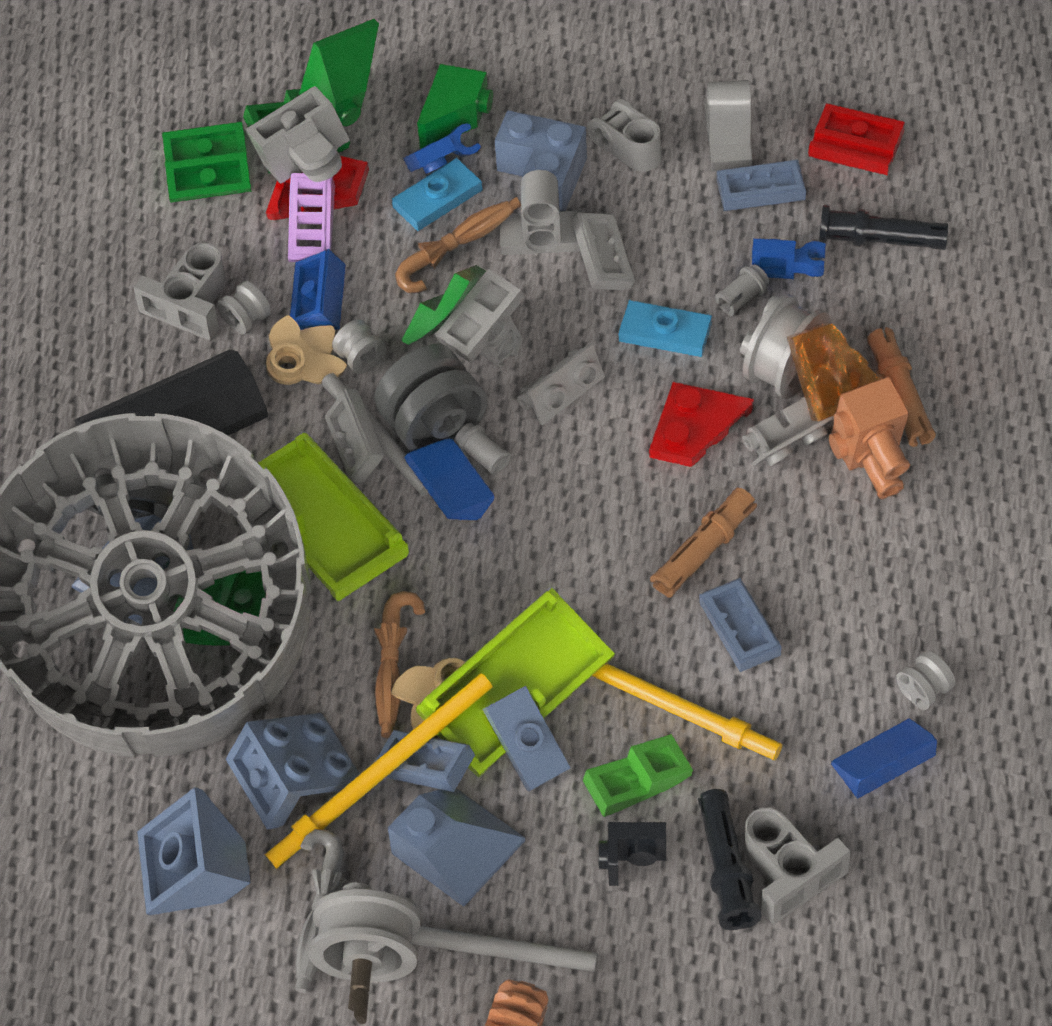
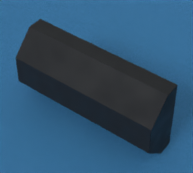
(211, 392)

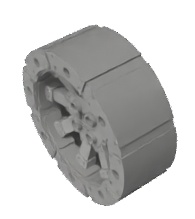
(144, 453)

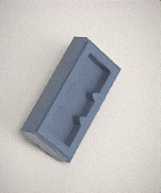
(761, 185)
(740, 625)
(526, 738)
(434, 765)

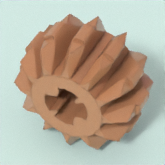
(518, 1005)

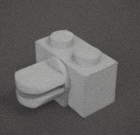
(300, 138)

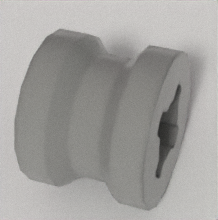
(244, 307)
(359, 346)
(925, 680)

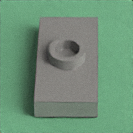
(603, 251)
(354, 435)

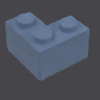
(542, 144)

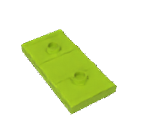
(339, 526)
(540, 649)

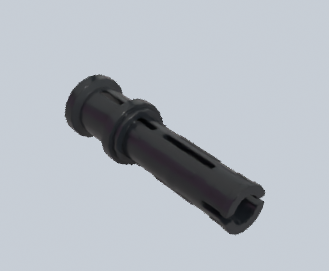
(863, 228)
(730, 877)

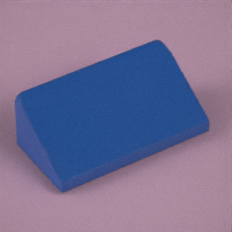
(318, 291)
(451, 480)
(885, 757)

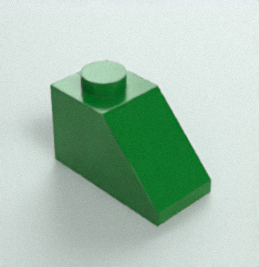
(454, 99)

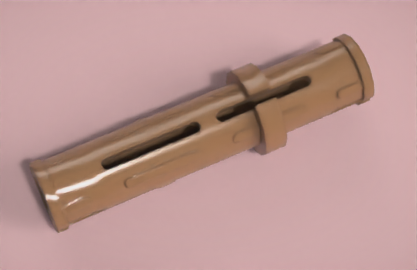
(897, 368)
(715, 529)

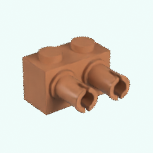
(869, 434)

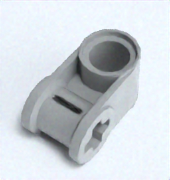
(628, 136)

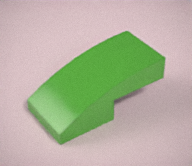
(643, 774)

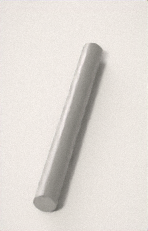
(390, 447)
(506, 948)

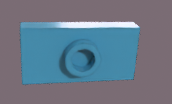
(437, 194)
(665, 328)

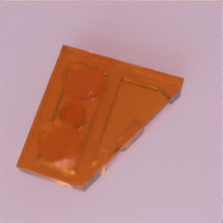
(827, 368)

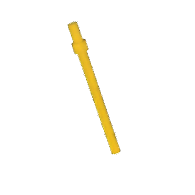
(733, 731)
(379, 770)

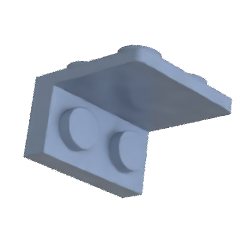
(288, 760)

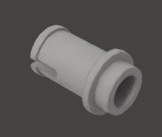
(749, 283)
(480, 447)

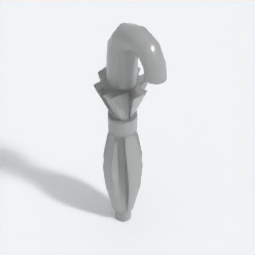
(326, 882)

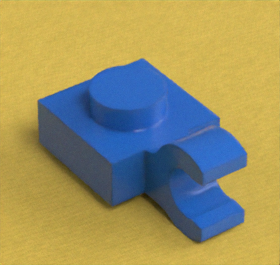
(432, 156)
(782, 259)

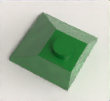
(342, 69)

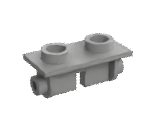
(563, 385)
(773, 440)

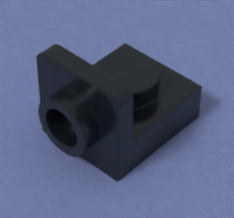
(633, 842)

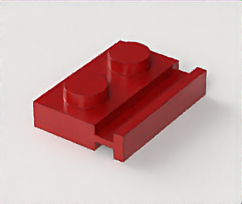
(856, 139)

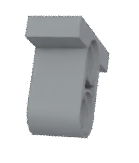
(728, 124)
(541, 223)
(187, 292)
(484, 321)
(789, 852)

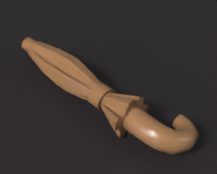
(432, 252)
(390, 638)

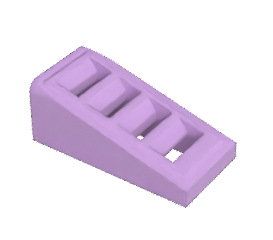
(300, 189)

